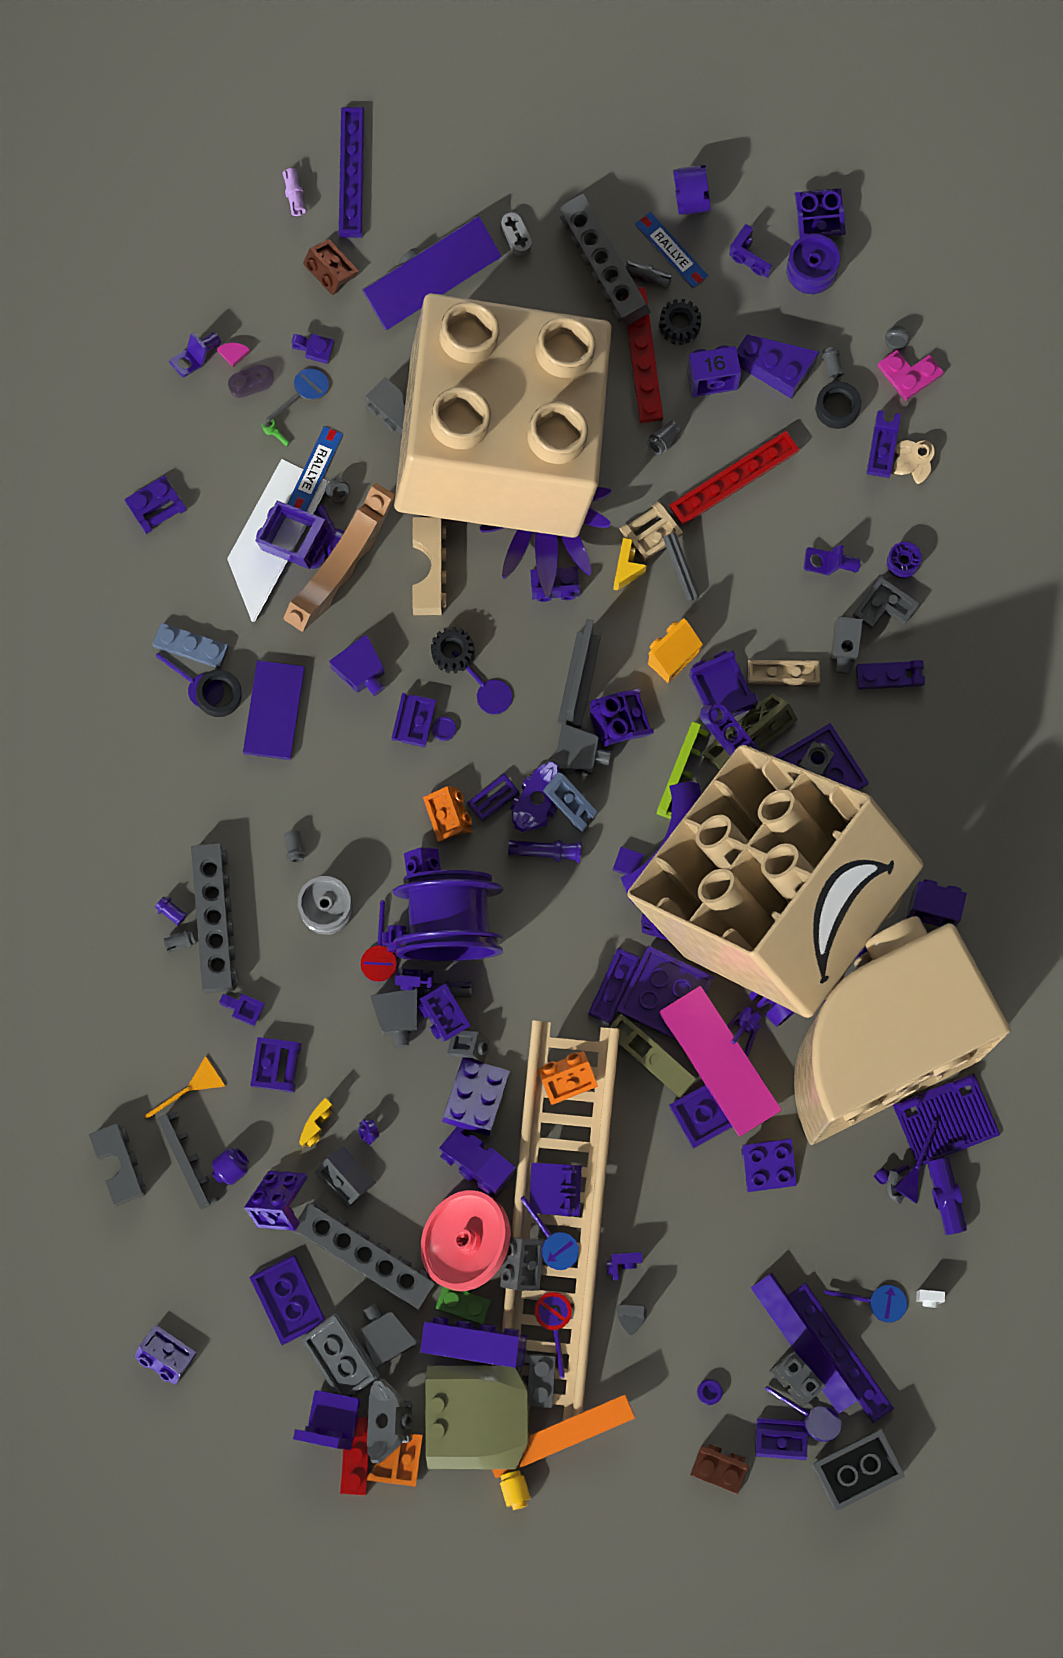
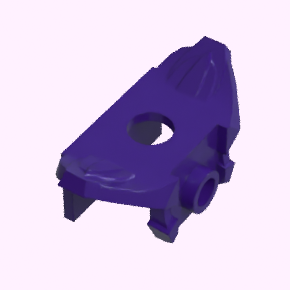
(530, 816)

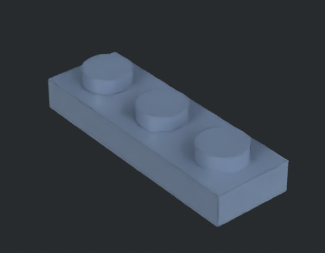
(190, 645)

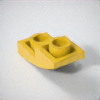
(311, 1131)

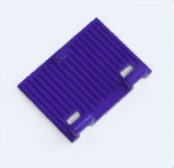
(960, 1119)

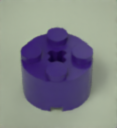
(692, 189)

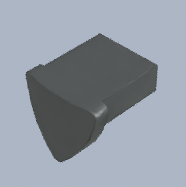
(631, 1317)

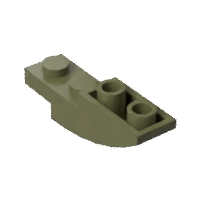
(653, 1057)

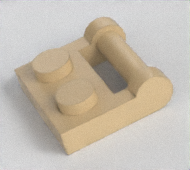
(651, 540)

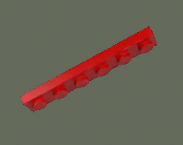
(644, 367)
(734, 478)

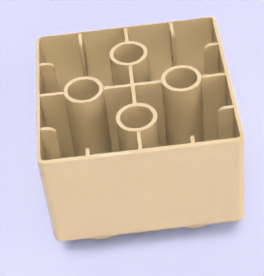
(894, 1028)

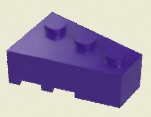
(776, 363)

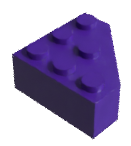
(474, 1162)

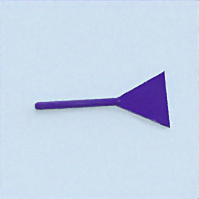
(909, 1183)

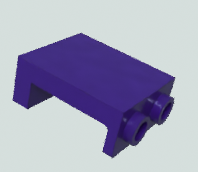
(722, 683)

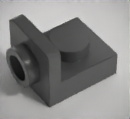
(469, 1045)

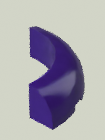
(683, 798)

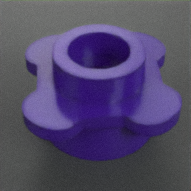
(368, 1131)

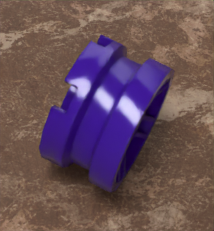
(904, 550)

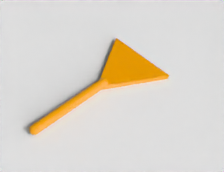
(204, 1078)

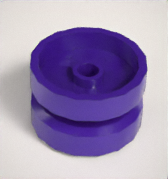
(813, 264)

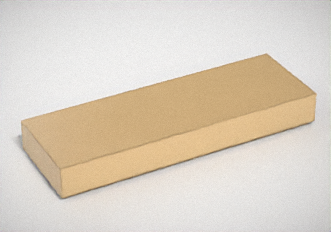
(784, 672)

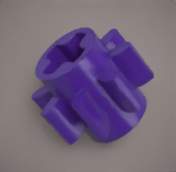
(393, 932)

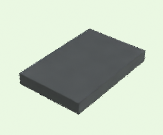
(340, 1356)

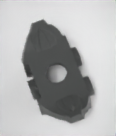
(384, 1437)

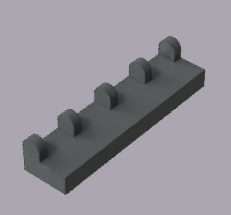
(185, 1162)

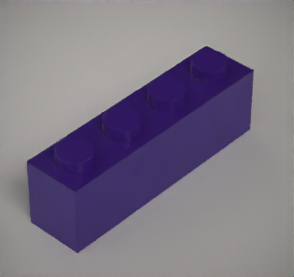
(474, 1343)

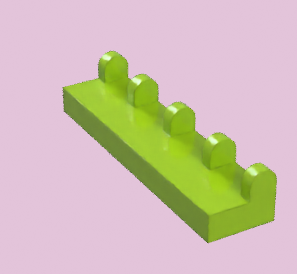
(678, 770)

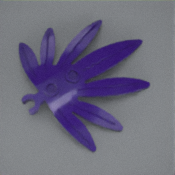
(547, 548)

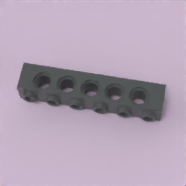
(634, 306)
(203, 857)
(414, 1296)

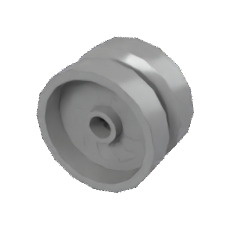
(328, 919)

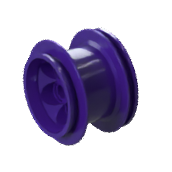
(448, 916)

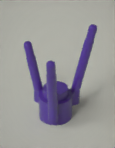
(747, 1021)

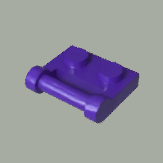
(152, 498)
(267, 1064)

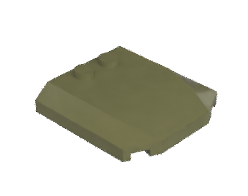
(475, 1417)

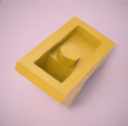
(627, 570)

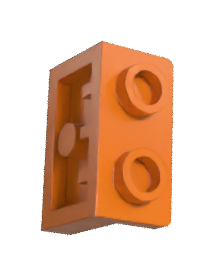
(448, 813)
(567, 1077)

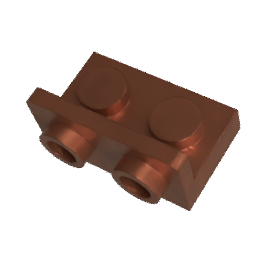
(329, 266)
(719, 1469)

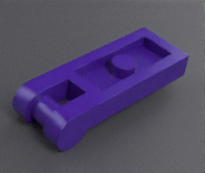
(890, 675)

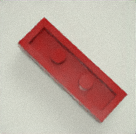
(356, 1462)

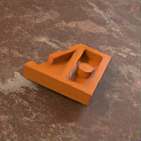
(401, 1465)

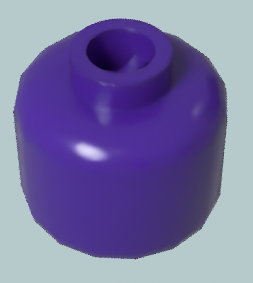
(230, 1166)

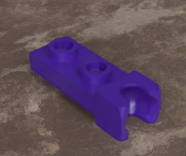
(883, 446)

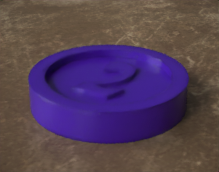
(444, 728)

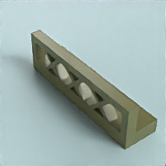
(767, 729)

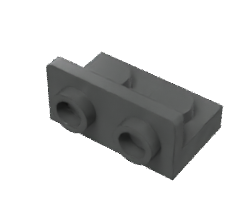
(522, 1265)

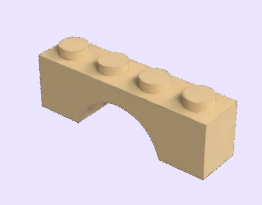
(428, 593)

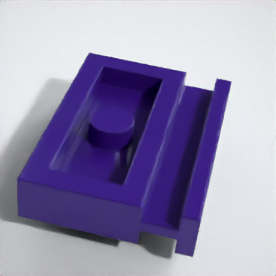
(414, 720)
(413, 978)
(781, 1439)

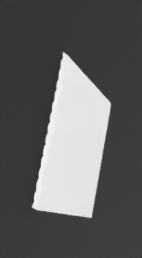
(256, 569)

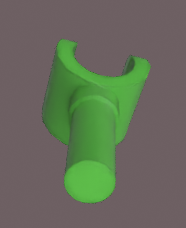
(272, 430)

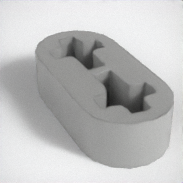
(521, 232)

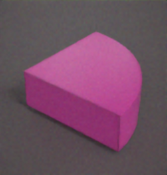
(233, 352)

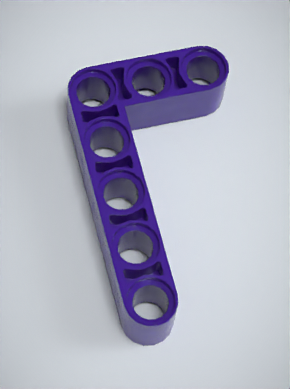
(720, 725)

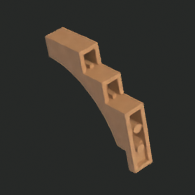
(341, 563)

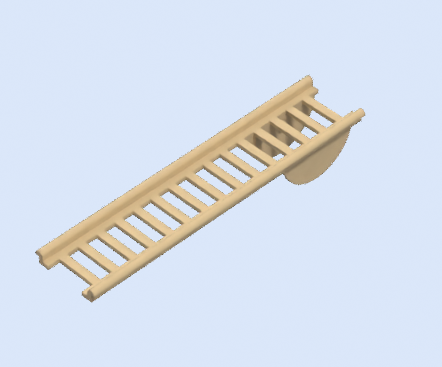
(592, 1198)

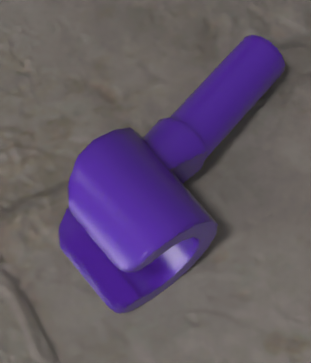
(882, 1175)

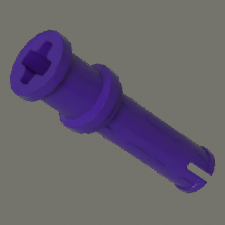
(555, 850)

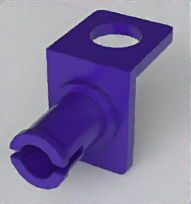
(195, 353)
(831, 561)

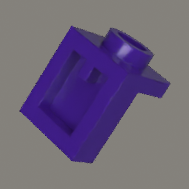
(627, 1260)

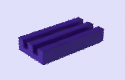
(477, 810)

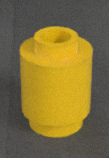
(515, 1490)

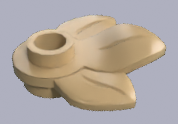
(911, 462)

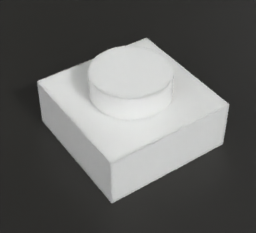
(930, 1298)

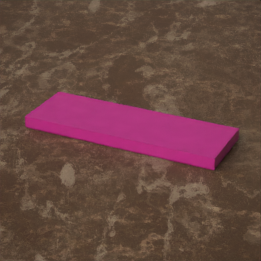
(719, 1062)

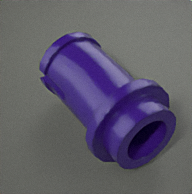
(170, 910)

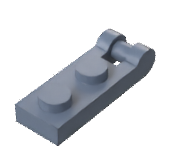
(570, 801)

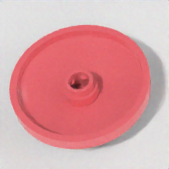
(465, 1240)

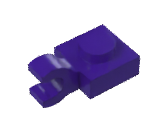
(317, 348)
(245, 1009)

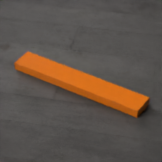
(574, 1430)

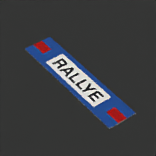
(671, 249)
(315, 469)

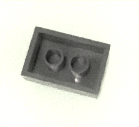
(857, 1470)

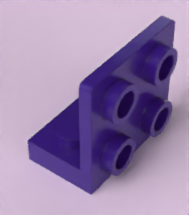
(272, 1200)
(331, 1421)

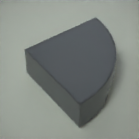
(893, 1179)

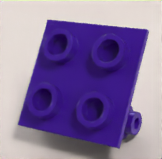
(769, 1165)
(555, 1189)

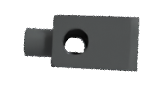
(846, 632)
(579, 751)
(397, 1014)
(385, 1336)

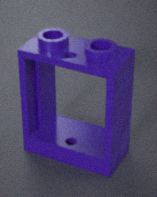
(312, 543)

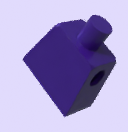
(359, 666)

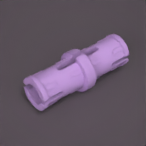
(294, 192)

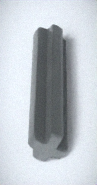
(681, 566)

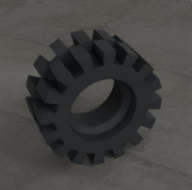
(680, 308)
(445, 638)

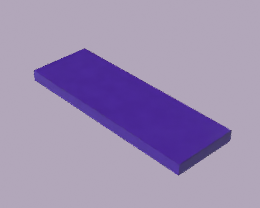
(431, 271)

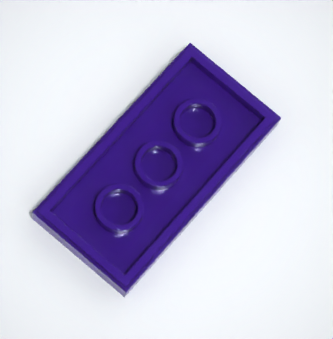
(273, 710)

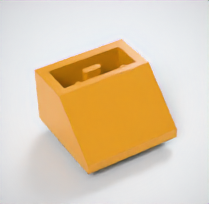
(674, 650)

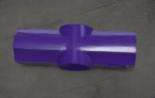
(947, 1196)

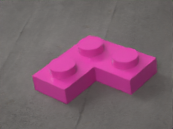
(908, 379)

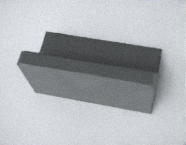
(345, 1176)

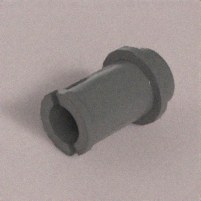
(831, 356)
(295, 852)
(180, 941)

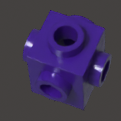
(422, 860)

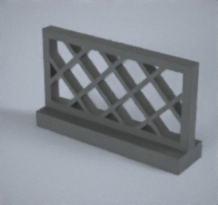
(579, 677)

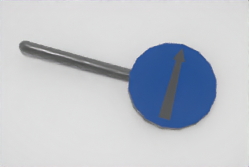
(308, 384)

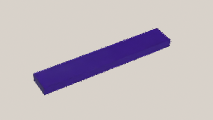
(351, 172)
(805, 1342)
(871, 1396)

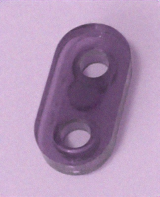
(252, 383)

